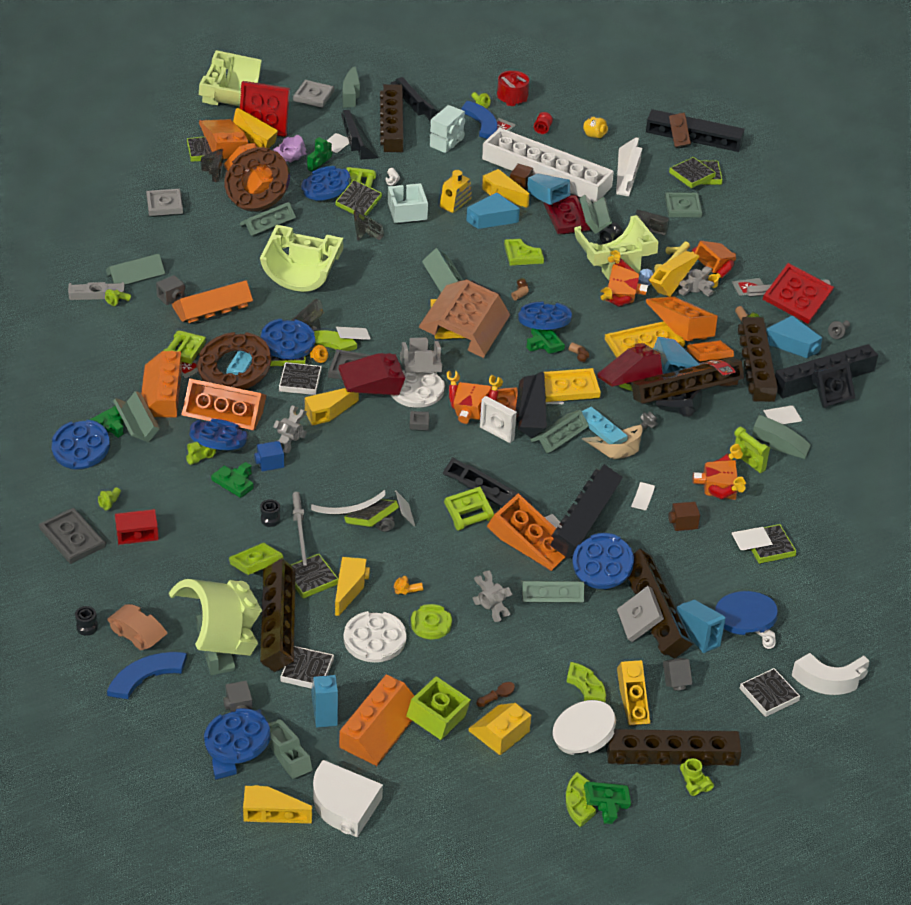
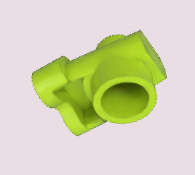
(197, 452)
(695, 778)

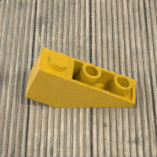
(500, 183)
(671, 273)
(328, 405)
(633, 692)

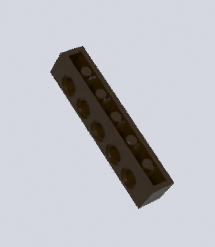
(391, 118)
(757, 359)
(684, 381)
(278, 615)
(671, 631)
(673, 747)

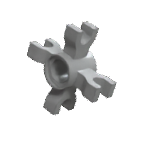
(697, 281)
(290, 428)
(492, 596)

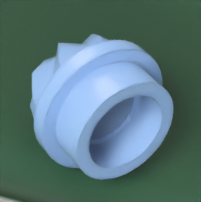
(644, 276)

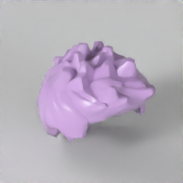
(292, 148)

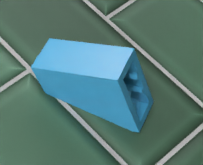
(548, 188)
(492, 212)
(794, 337)
(673, 355)
(703, 624)
(325, 701)

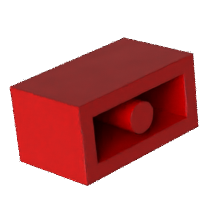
(136, 527)

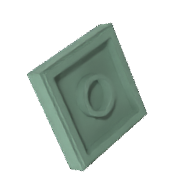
(683, 205)

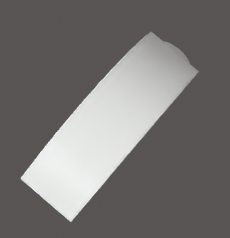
(828, 679)

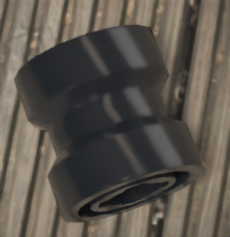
(610, 233)
(270, 513)
(86, 620)

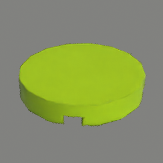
(431, 621)

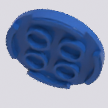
(326, 183)
(544, 316)
(288, 338)
(218, 434)
(80, 444)
(603, 561)
(747, 612)
(237, 736)

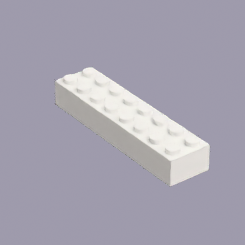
(585, 177)

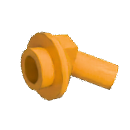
(319, 354)
(402, 586)

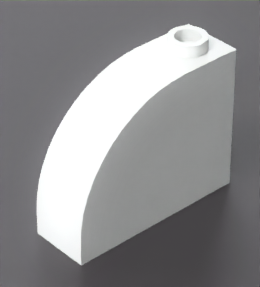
(345, 797)

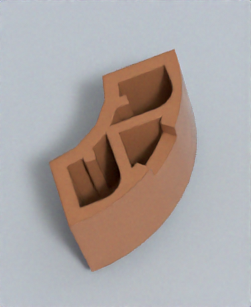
(136, 626)

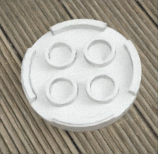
(420, 389)
(374, 636)
(584, 727)

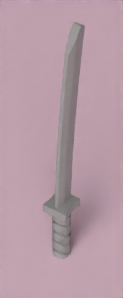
(298, 515)

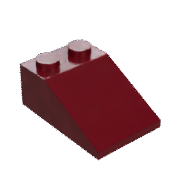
(632, 365)
(373, 375)

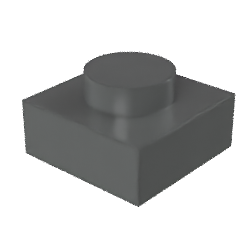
(419, 420)

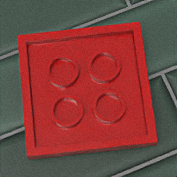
(267, 104)
(798, 293)

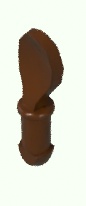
(503, 690)

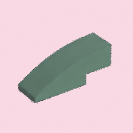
(351, 88)
(780, 437)
(288, 750)

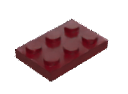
(567, 215)

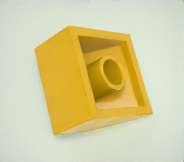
(502, 727)

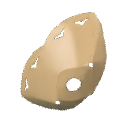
(621, 450)

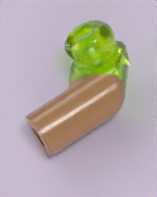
(741, 313)

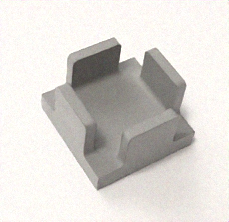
(419, 357)

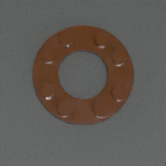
(248, 160)
(231, 342)

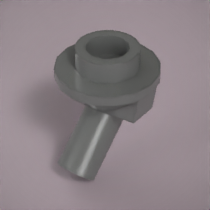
(837, 329)
(648, 420)
(385, 524)

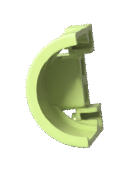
(218, 88)
(632, 245)
(307, 261)
(227, 614)

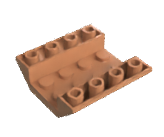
(470, 313)

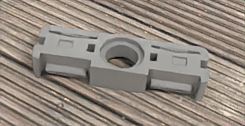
(85, 291)

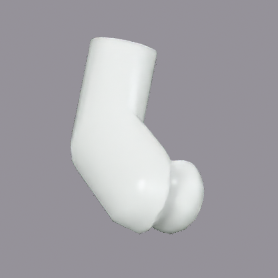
(394, 177)
(768, 638)

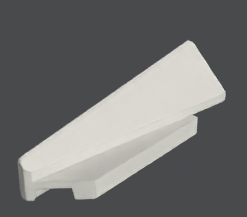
(628, 164)

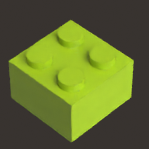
(438, 708)

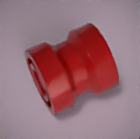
(543, 123)

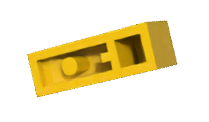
(255, 130)
(350, 582)
(270, 805)

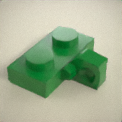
(322, 153)
(544, 340)
(111, 421)
(234, 480)
(607, 798)

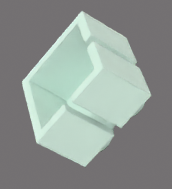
(450, 128)
(413, 208)

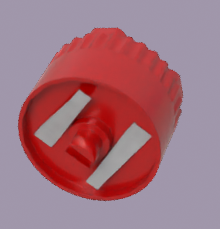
(513, 87)

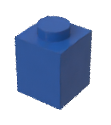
(269, 456)

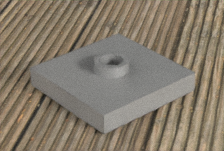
(313, 93)
(164, 202)
(640, 613)

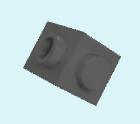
(170, 290)
(677, 673)
(237, 696)

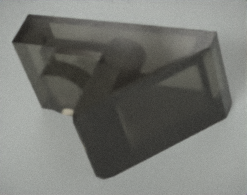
(213, 163)
(654, 222)
(367, 225)
(311, 315)

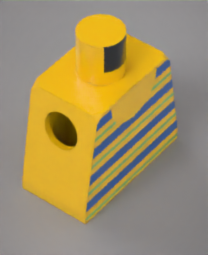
(455, 192)

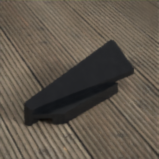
(415, 101)
(357, 139)
(531, 405)
(473, 478)

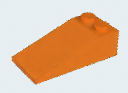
(223, 135)
(684, 317)
(526, 531)

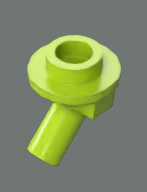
(482, 99)
(112, 297)
(107, 498)

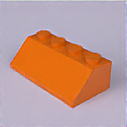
(257, 178)
(213, 301)
(162, 383)
(223, 402)
(378, 721)

